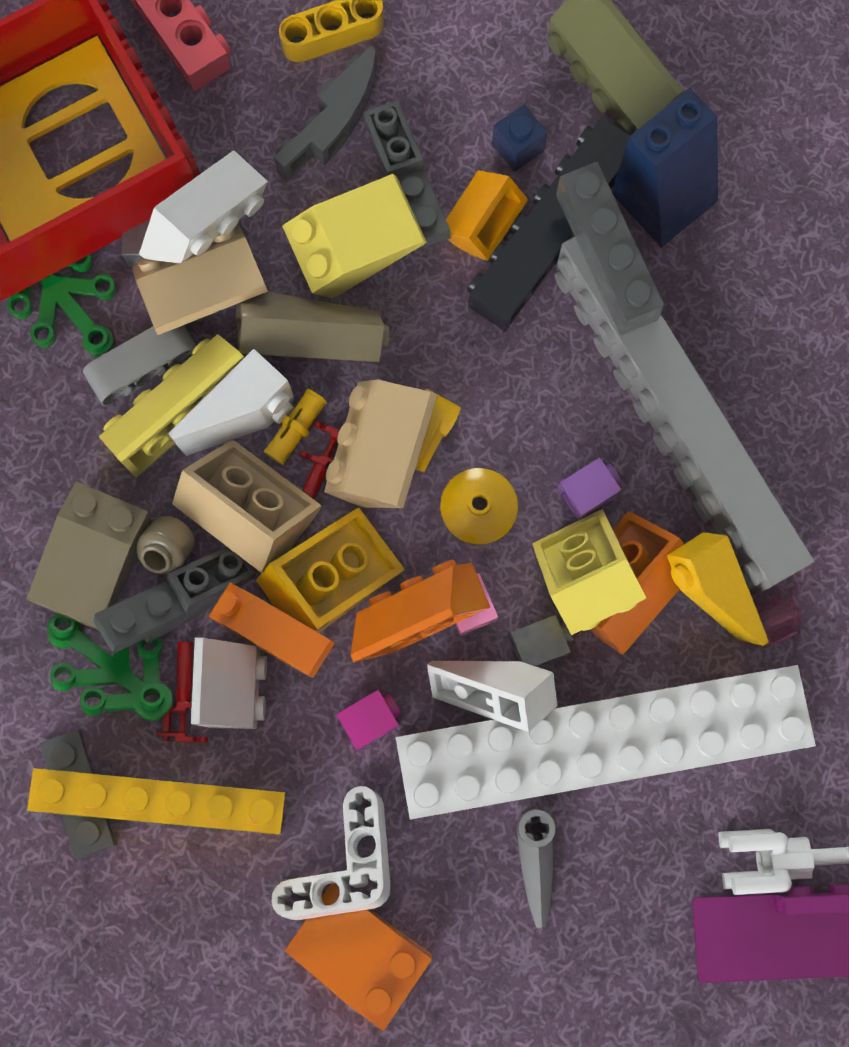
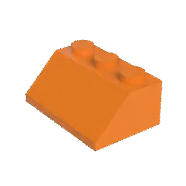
(647, 553)
(417, 610)

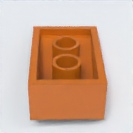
(360, 959)

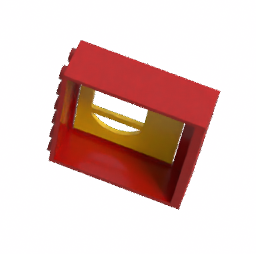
(56, 47)

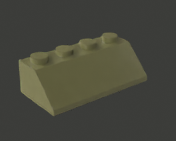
(612, 62)

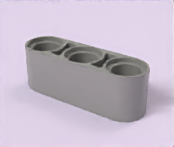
(136, 361)

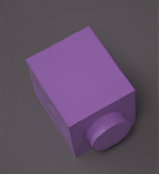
(590, 488)

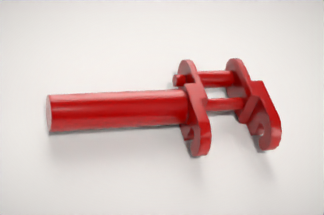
(321, 463)
(183, 696)

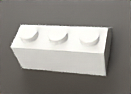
(203, 210)

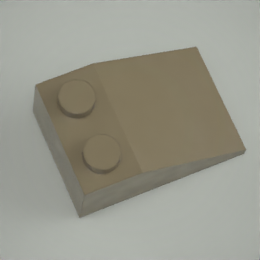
(88, 554)

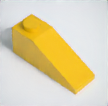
(713, 580)

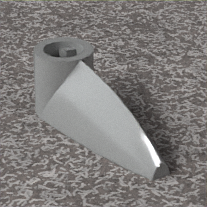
(537, 864)

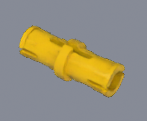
(295, 426)

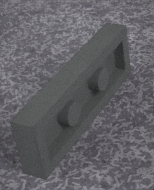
(85, 833)

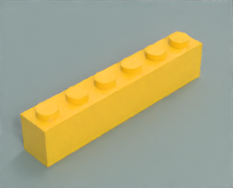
(155, 801)

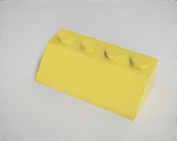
(143, 431)

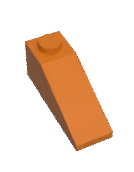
(271, 630)

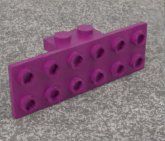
(772, 935)

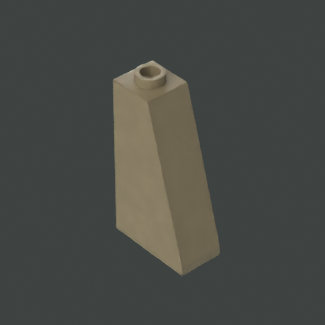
(309, 329)

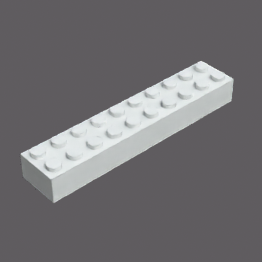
(605, 742)

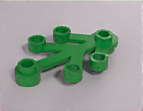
(58, 291)
(111, 671)

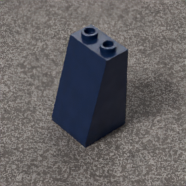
(670, 168)

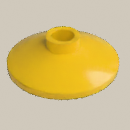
(479, 525)

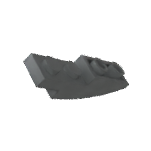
(341, 109)
(400, 156)
(173, 602)

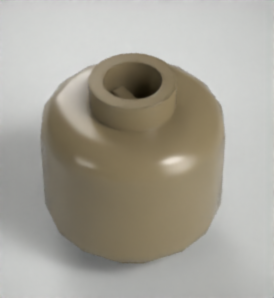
(165, 545)

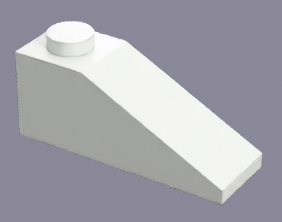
(496, 689)

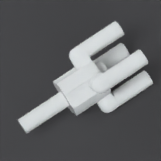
(777, 860)

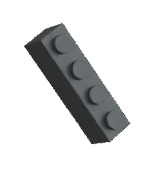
(609, 248)

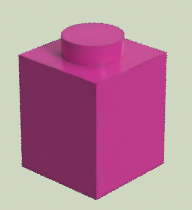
(369, 719)

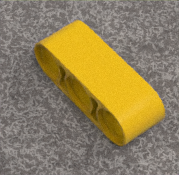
(318, 40)

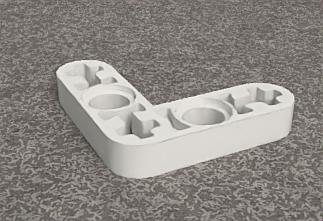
(358, 869)

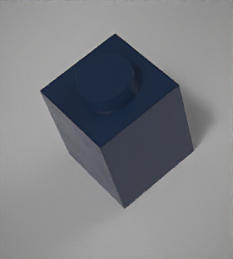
(519, 137)

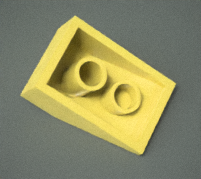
(353, 236)
(587, 572)

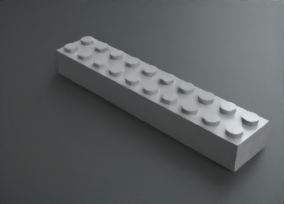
(691, 432)

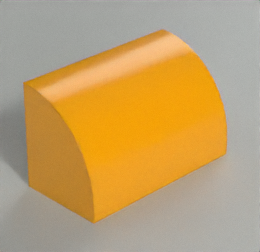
(485, 213)

